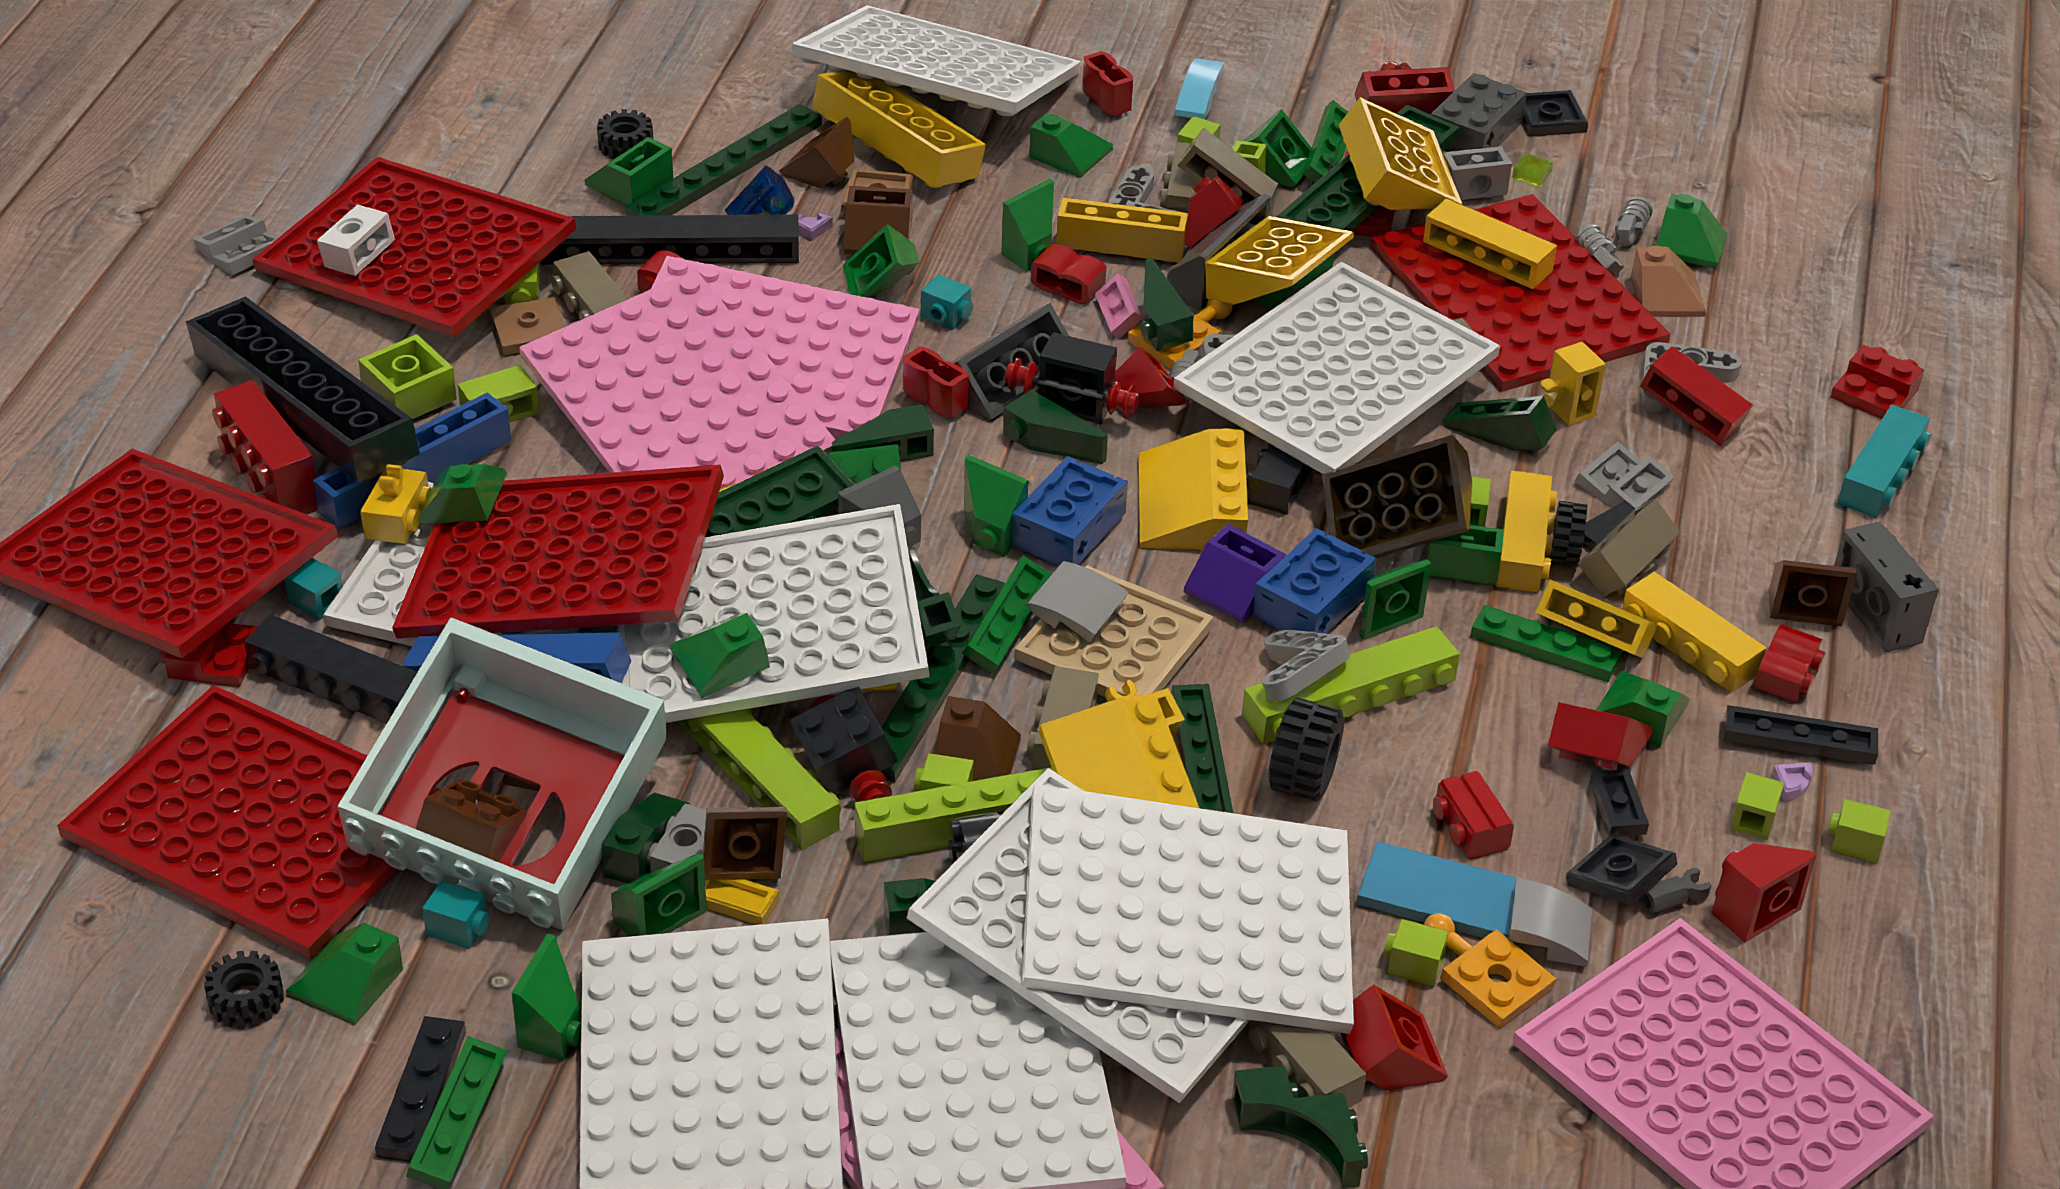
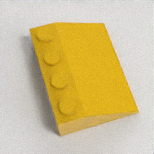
(1396, 159)
(1270, 258)
(1192, 489)
(1119, 751)

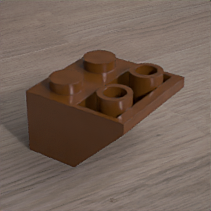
(871, 210)
(471, 818)

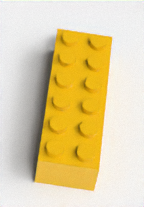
(900, 128)

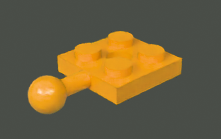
(1201, 329)
(1492, 955)

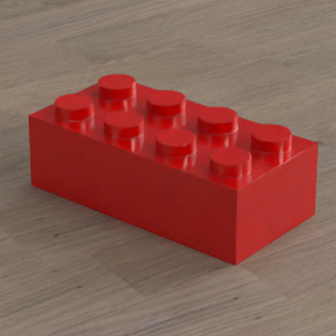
(264, 448)

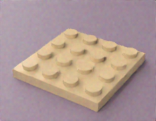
(1139, 643)

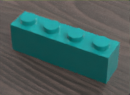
(1885, 461)

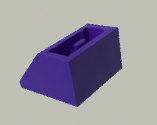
(1229, 571)

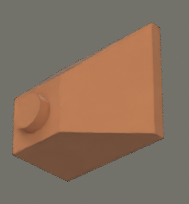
(1665, 283)

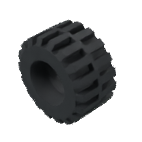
(1306, 749)

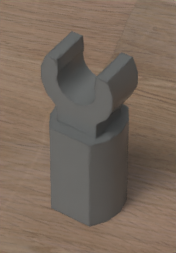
(1675, 892)

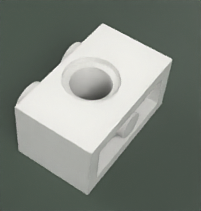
(356, 240)

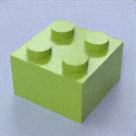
(410, 376)

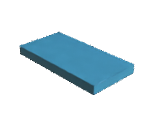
(1424, 884)

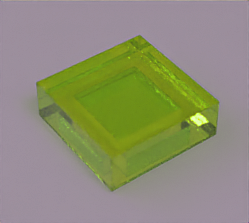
(1532, 169)

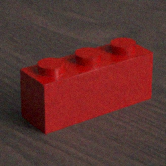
(1395, 89)
(1696, 395)

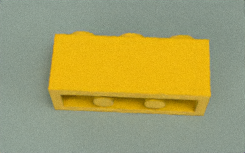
(1596, 618)

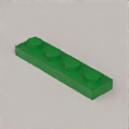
(1328, 143)
(1005, 615)
(1546, 643)
(456, 1113)

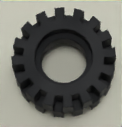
(622, 132)
(1568, 533)
(248, 1006)

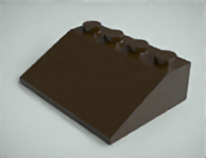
(1401, 498)

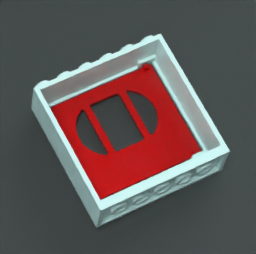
(517, 716)

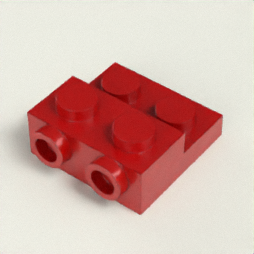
(1877, 381)
(216, 660)

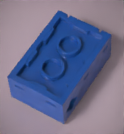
(1069, 512)
(1313, 585)

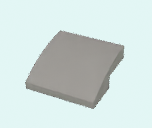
(235, 243)
(1622, 477)
(1077, 599)
(1551, 920)

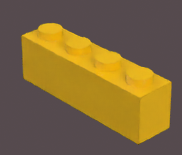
(1121, 230)
(1489, 243)
(1526, 530)
(1695, 632)

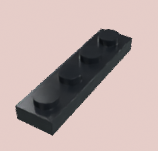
(1801, 734)
(420, 1087)

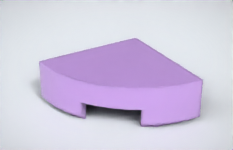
(814, 226)
(1795, 779)

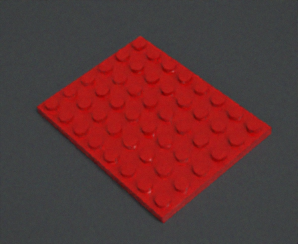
(449, 253)
(1568, 307)
(159, 551)
(567, 554)
(239, 821)

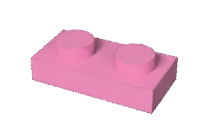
(1119, 305)

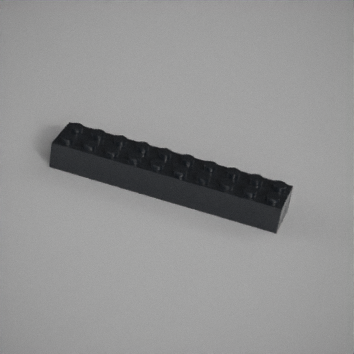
(306, 387)

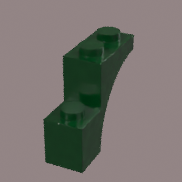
(936, 610)
(1323, 1122)

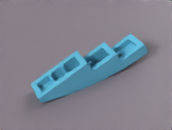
(1199, 88)

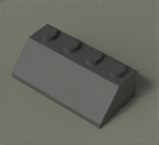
(1189, 274)
(989, 360)

